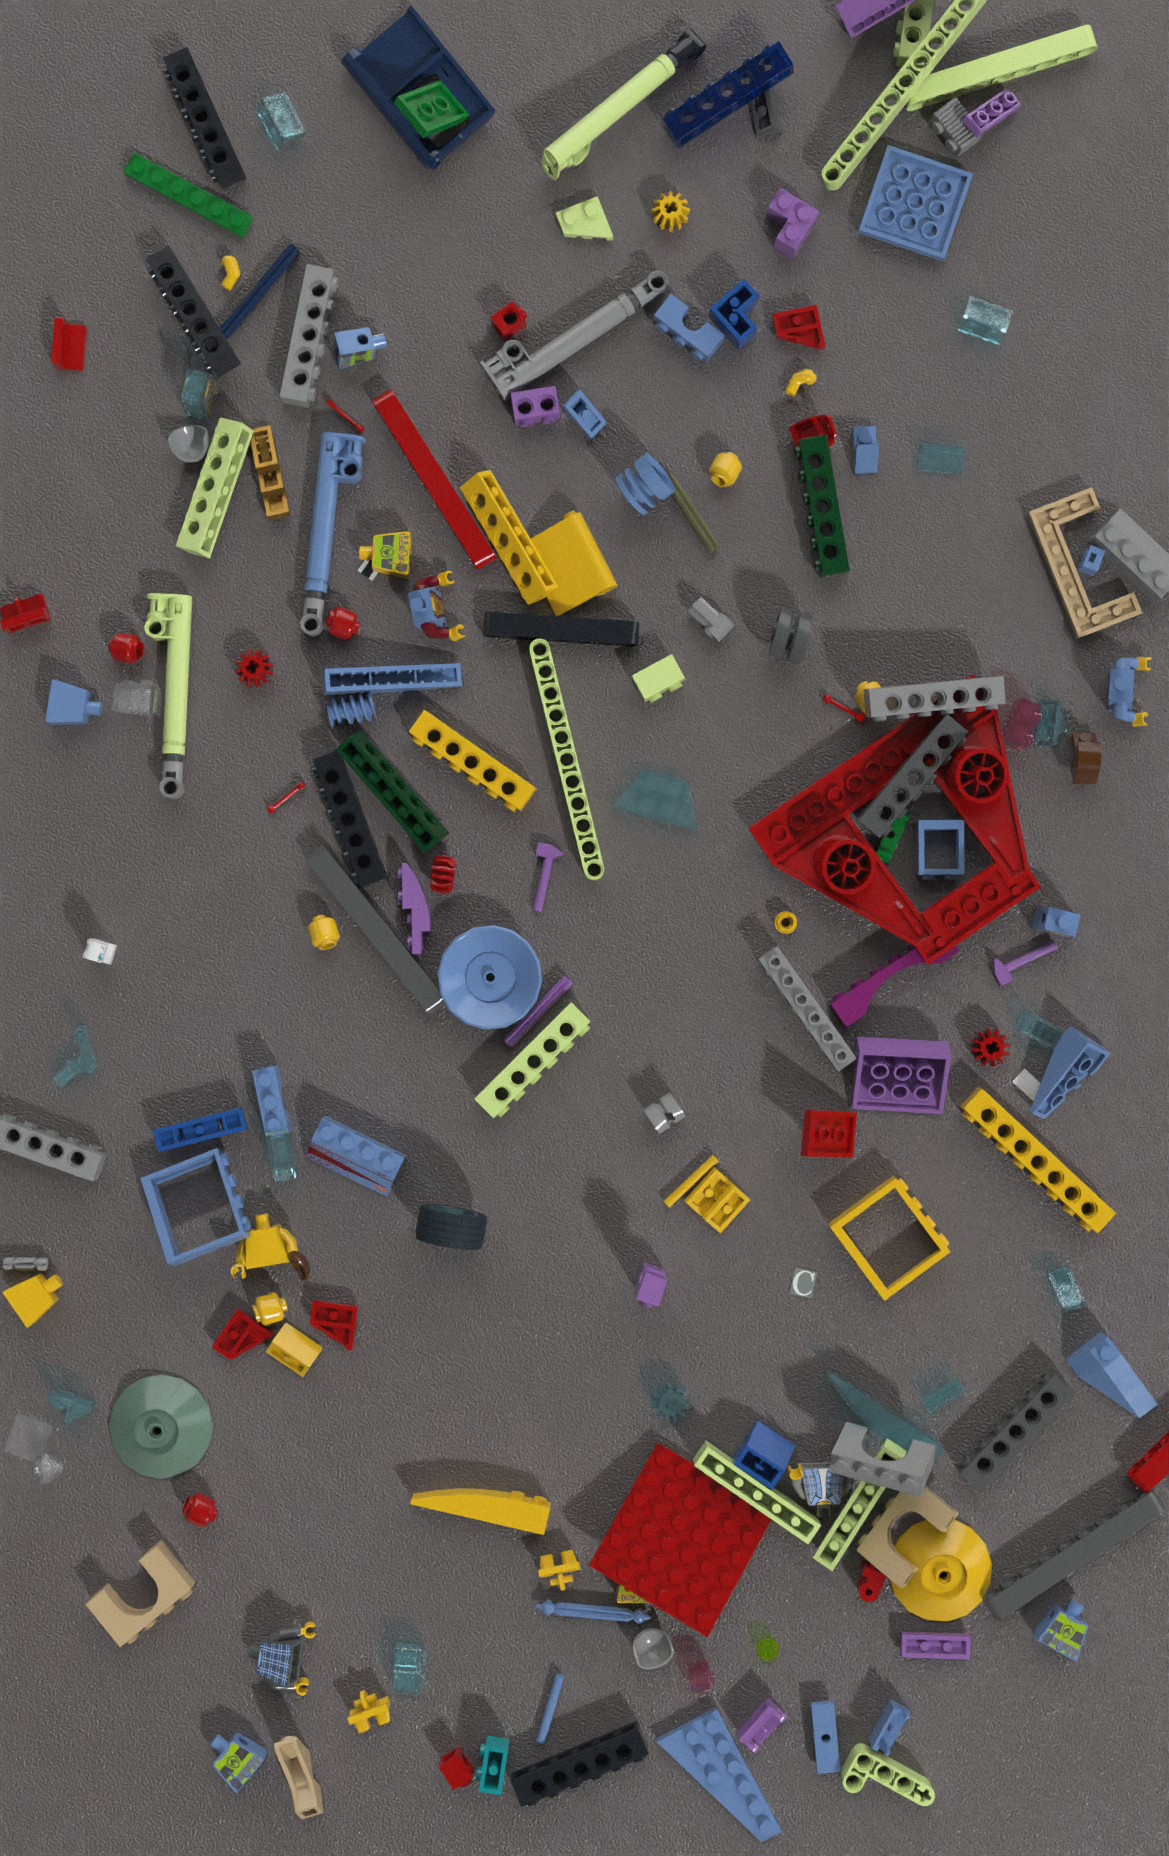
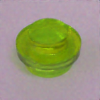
(767, 1648)

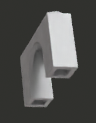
(903, 1475)

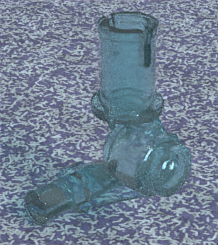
(83, 1063)

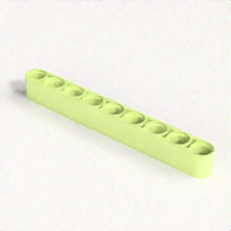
(1003, 66)

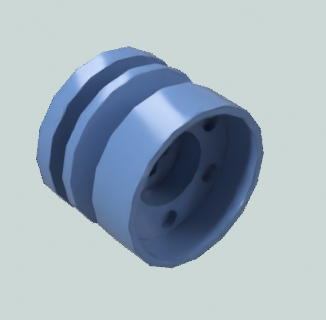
(641, 486)

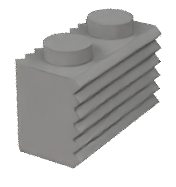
(949, 124)

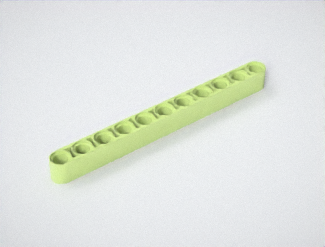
(900, 94)
(567, 748)

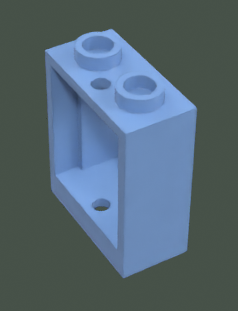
(939, 825)

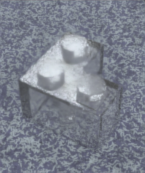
(139, 698)

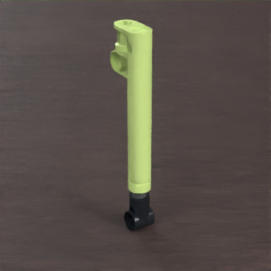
(575, 143)

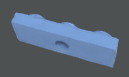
(825, 1748)

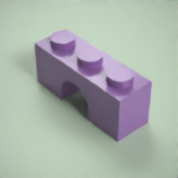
(650, 1285)

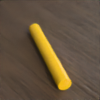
(690, 1181)

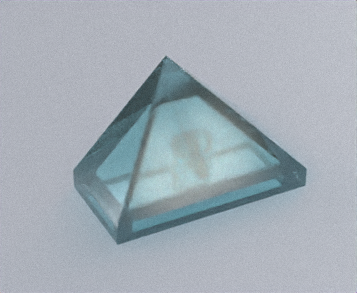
(1052, 724)

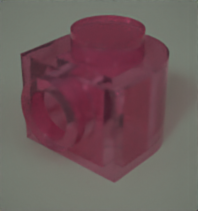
(700, 1676)

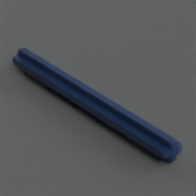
(258, 291)

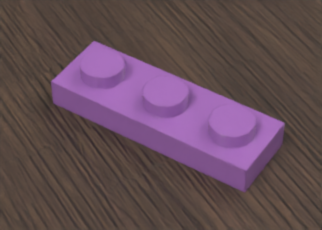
(935, 1645)

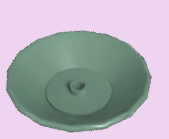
(172, 1407)

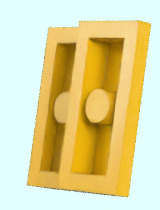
(717, 1200)

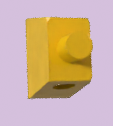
(33, 1297)

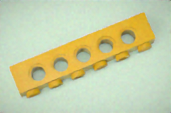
(508, 537)
(428, 723)

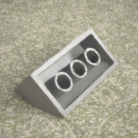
(1134, 555)

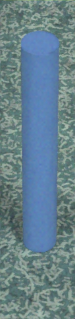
(550, 1707)

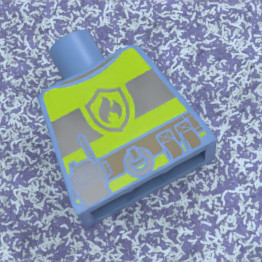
(356, 346)
(1063, 1629)
(237, 1759)

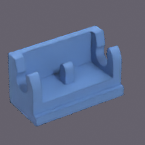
(888, 1726)

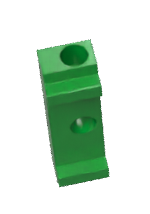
(887, 845)

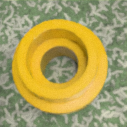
(792, 919)

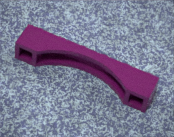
(854, 1002)

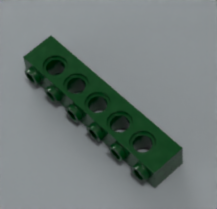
(819, 448)
(392, 791)

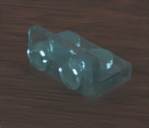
(280, 119)
(985, 320)

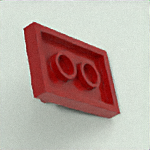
(828, 1133)

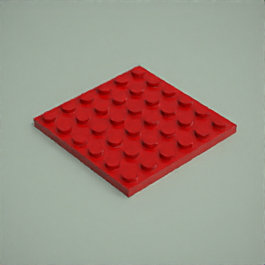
(680, 1540)

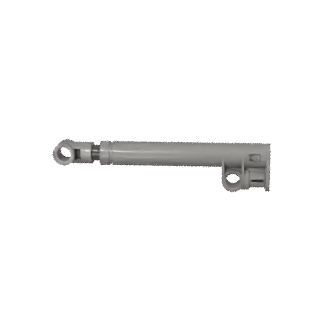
(513, 373)

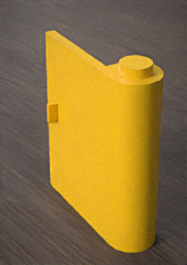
(573, 562)

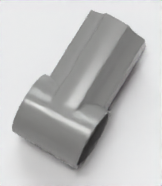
(714, 623)

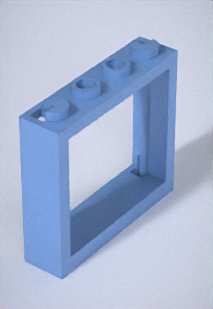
(160, 1216)

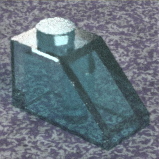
(282, 1155)

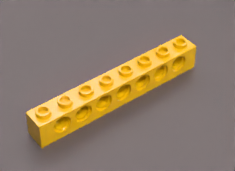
(1099, 1212)

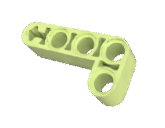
(888, 1778)

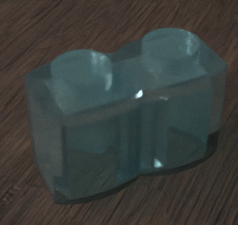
(408, 1667)

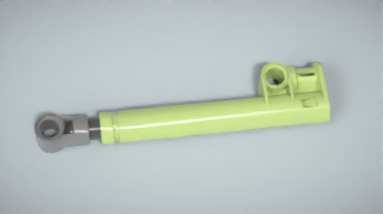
(174, 615)

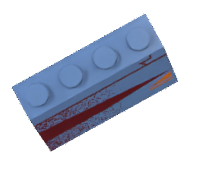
(355, 1155)

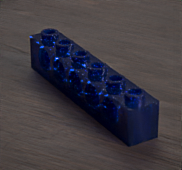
(772, 55)

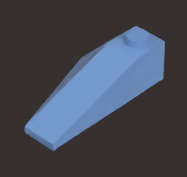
(1070, 1062)
(1107, 1371)

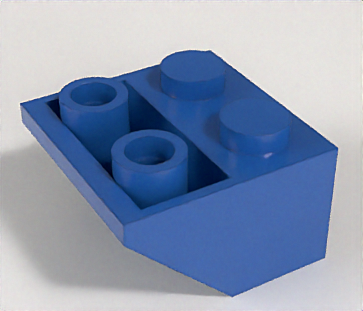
(764, 1454)

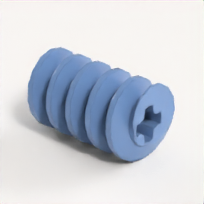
(351, 710)

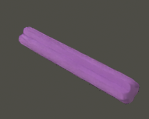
(538, 1011)

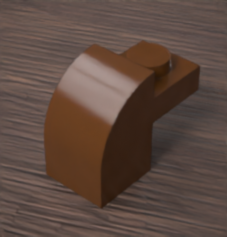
(1086, 758)

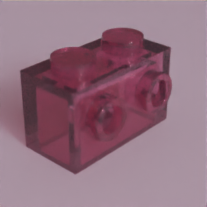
(1021, 724)

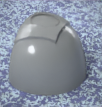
(189, 443)
(652, 1648)

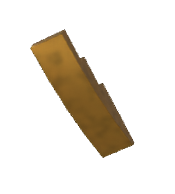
(269, 473)

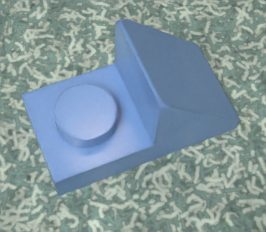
(584, 414)
(865, 450)

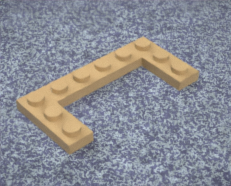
(1063, 571)

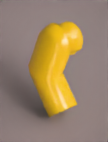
(804, 376)

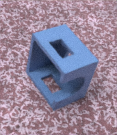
(1096, 556)

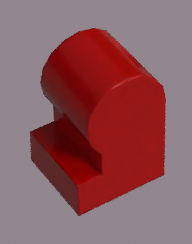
(871, 1582)

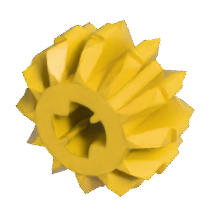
(664, 205)

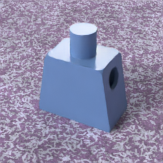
(70, 705)

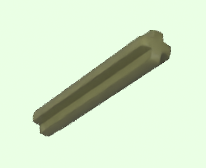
(693, 516)

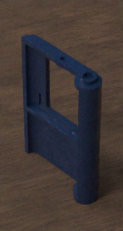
(399, 64)

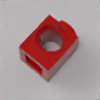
(508, 330)
(456, 1768)

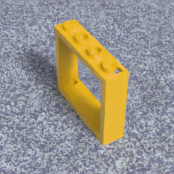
(915, 1206)

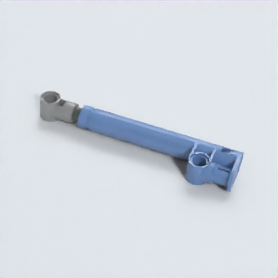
(336, 455)

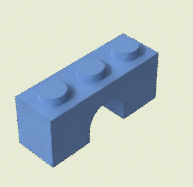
(701, 343)
(269, 1095)

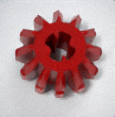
(261, 672)
(442, 874)
(990, 1056)

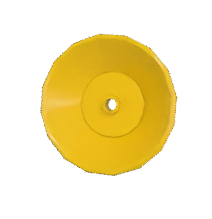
(956, 1552)

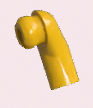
(232, 270)

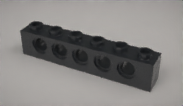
(182, 64)
(165, 263)
(335, 763)
(586, 1753)

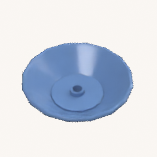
(465, 970)

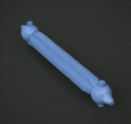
(593, 1611)

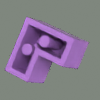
(795, 218)

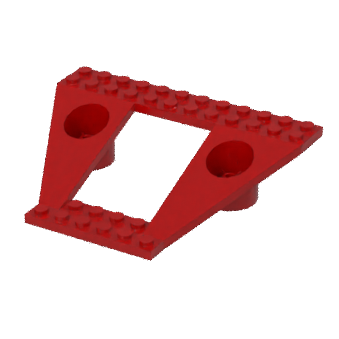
(817, 822)

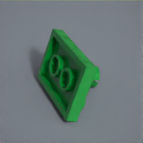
(431, 109)

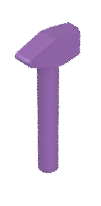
(548, 852)
(1002, 971)

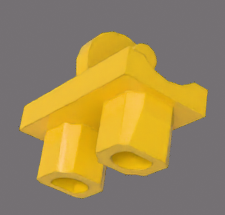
(549, 1569)
(367, 1707)

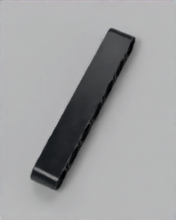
(561, 629)

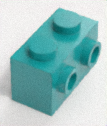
(494, 1764)

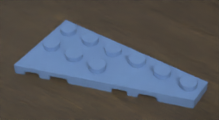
(714, 1760)

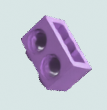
(534, 399)

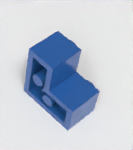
(731, 316)

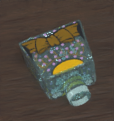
(198, 390)

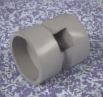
(664, 1113)

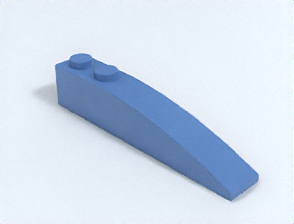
(390, 678)

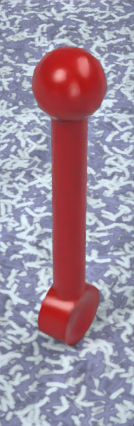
(358, 427)
(859, 717)
(271, 808)

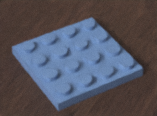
(915, 203)

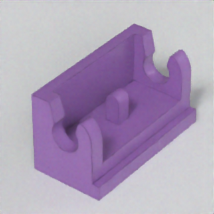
(761, 1724)

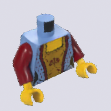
(428, 608)

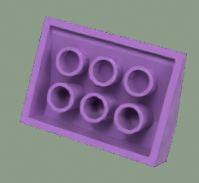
(900, 1075)

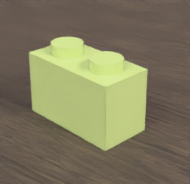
(658, 678)

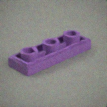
(991, 112)

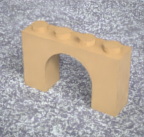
(878, 1544)
(124, 1621)

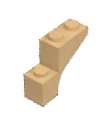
(298, 1770)

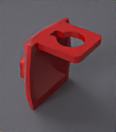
(813, 427)

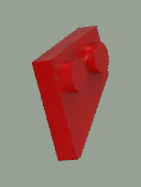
(800, 327)
(335, 1320)
(240, 1335)

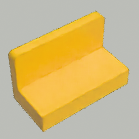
(294, 1349)

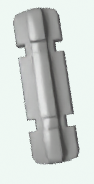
(26, 1263)

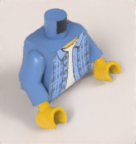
(1122, 689)

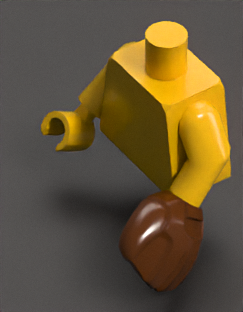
(268, 1247)

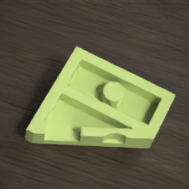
(584, 220)

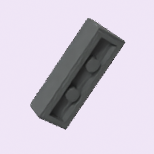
(766, 111)

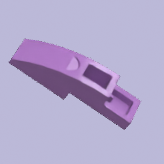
(414, 898)

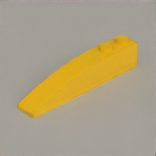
(490, 1506)

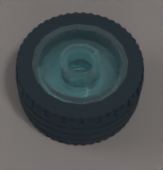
(451, 1227)

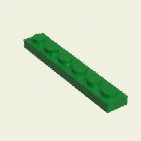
(188, 195)

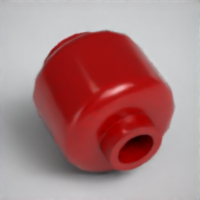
(342, 623)
(126, 648)
(199, 1509)

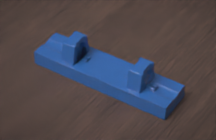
(200, 1129)

